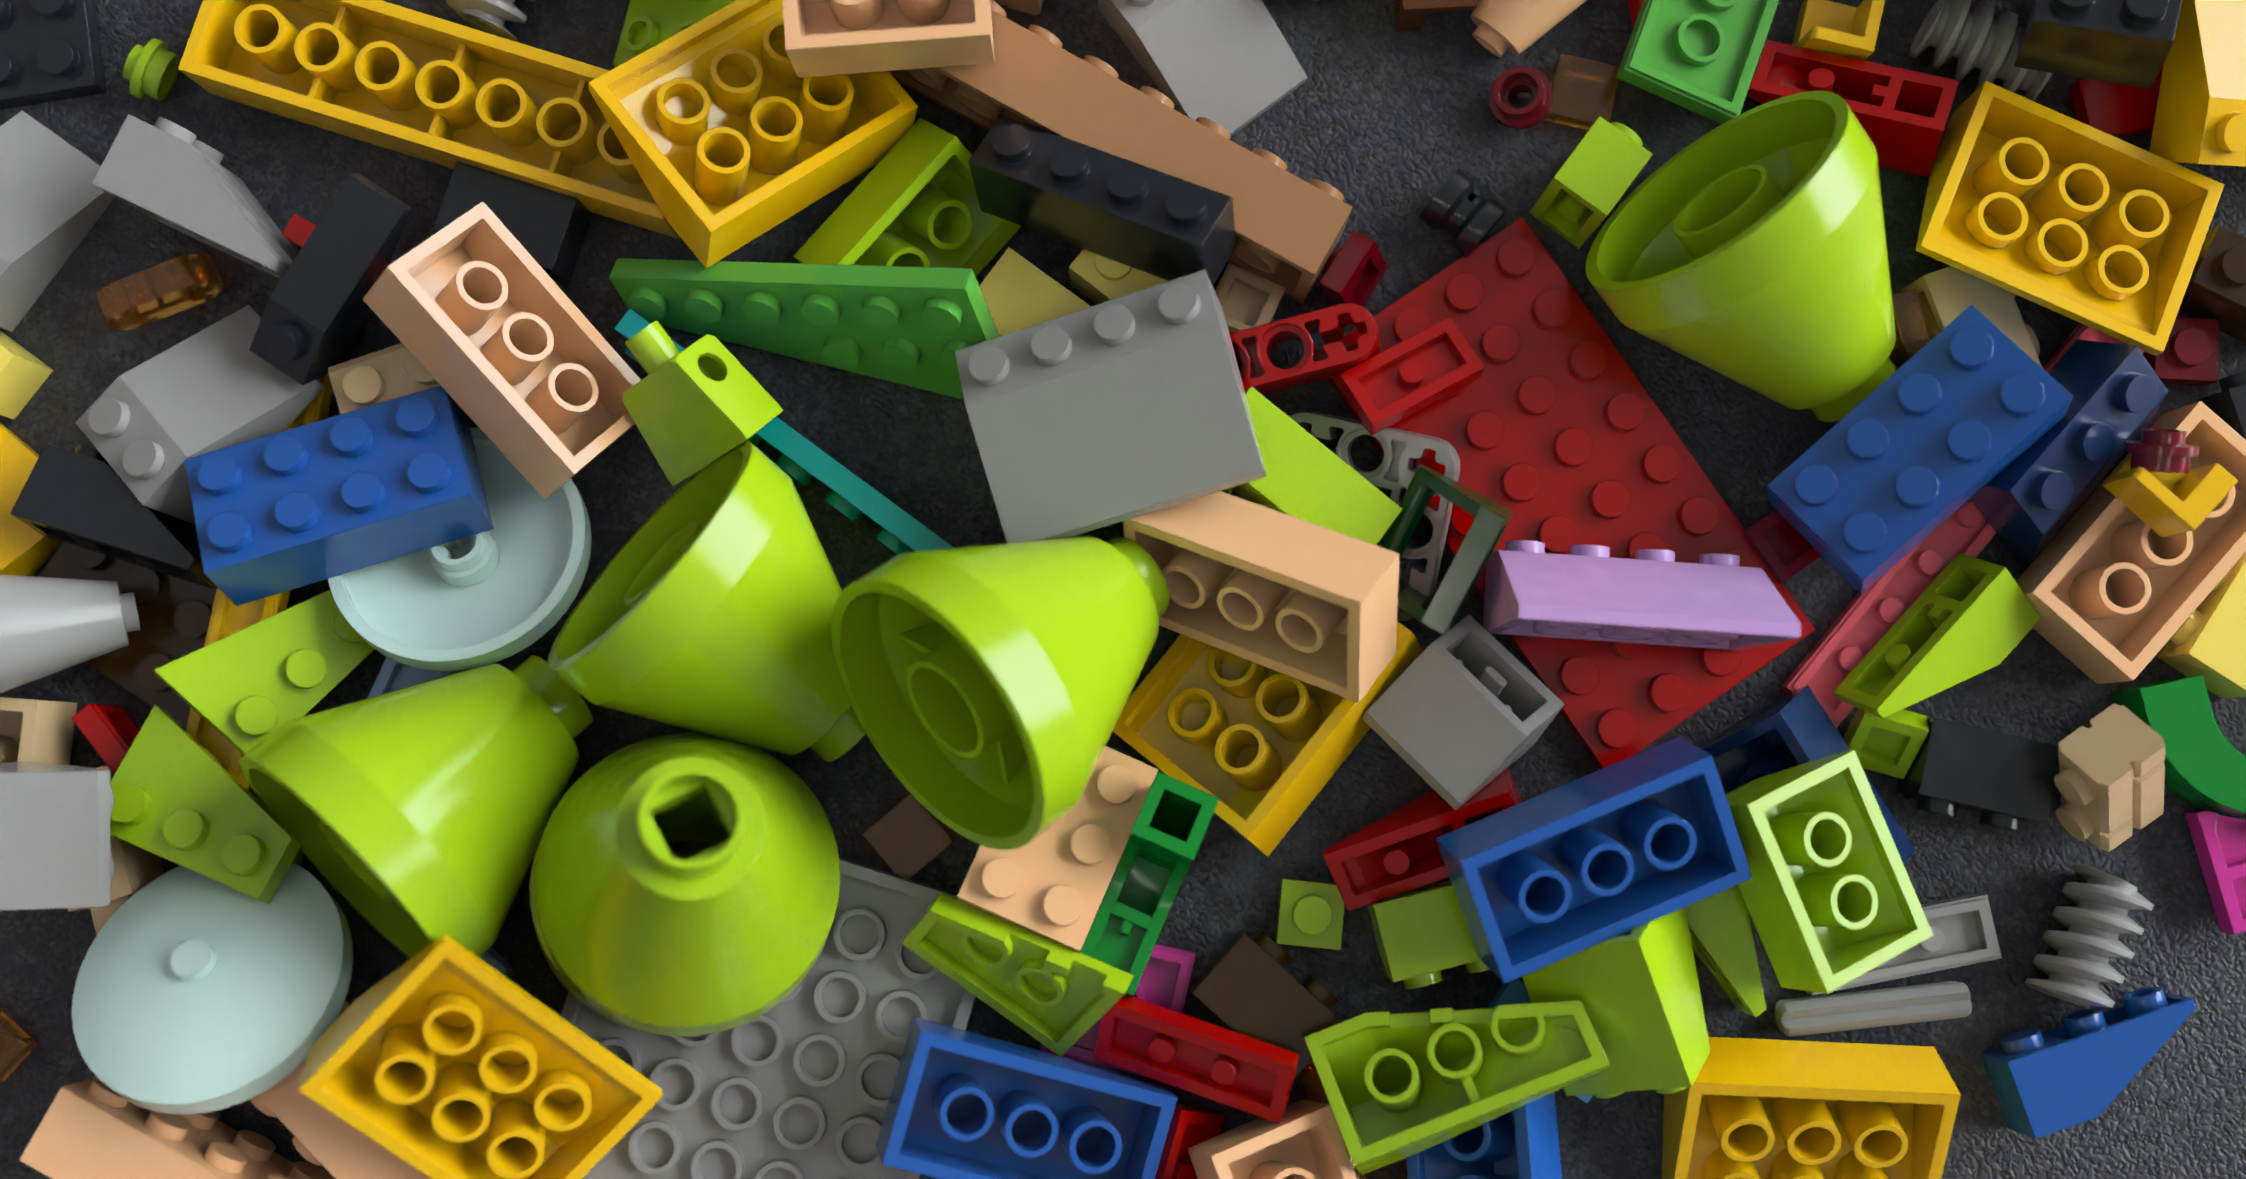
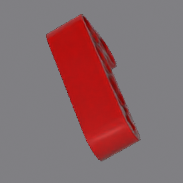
(1258, 343)

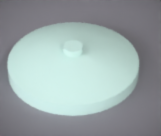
(479, 593)
(208, 991)

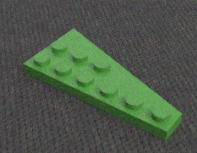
(848, 317)

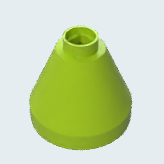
(1762, 256)
(718, 617)
(998, 672)
(427, 796)
(696, 938)

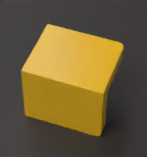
(1839, 27)
(2170, 500)

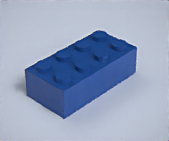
(1918, 448)
(337, 495)
(1594, 858)
(1017, 1112)

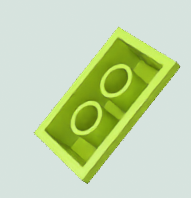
(913, 211)
(1824, 874)

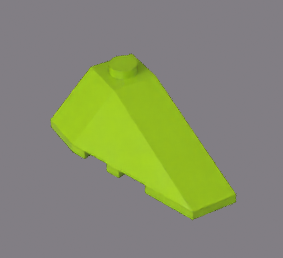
(1434, 1074)

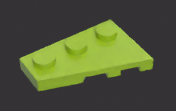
(268, 670)
(194, 813)
(1021, 975)

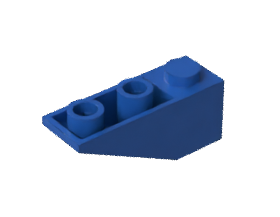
(2080, 1067)

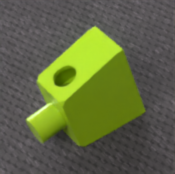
(693, 401)

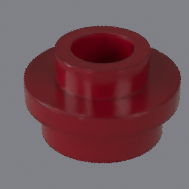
(1518, 81)
(2162, 451)

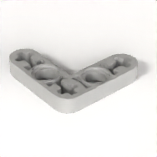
(1396, 474)

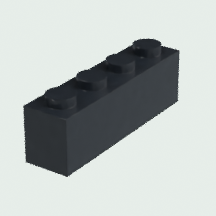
(1102, 202)

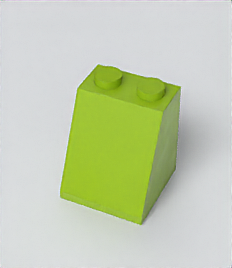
(1641, 1004)

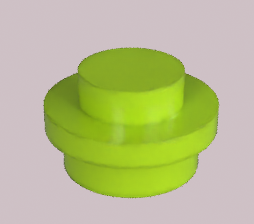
(151, 70)

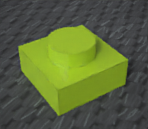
(1887, 743)
(1309, 914)

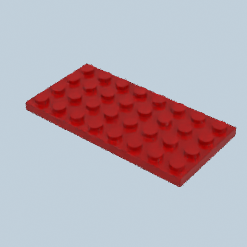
(1581, 461)

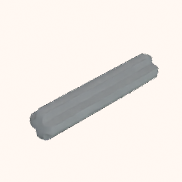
(1873, 1008)

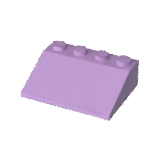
(1633, 599)

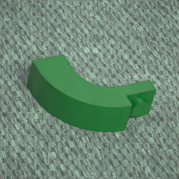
(2198, 758)
(1149, 875)

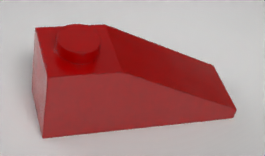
(1894, 105)
(1402, 847)

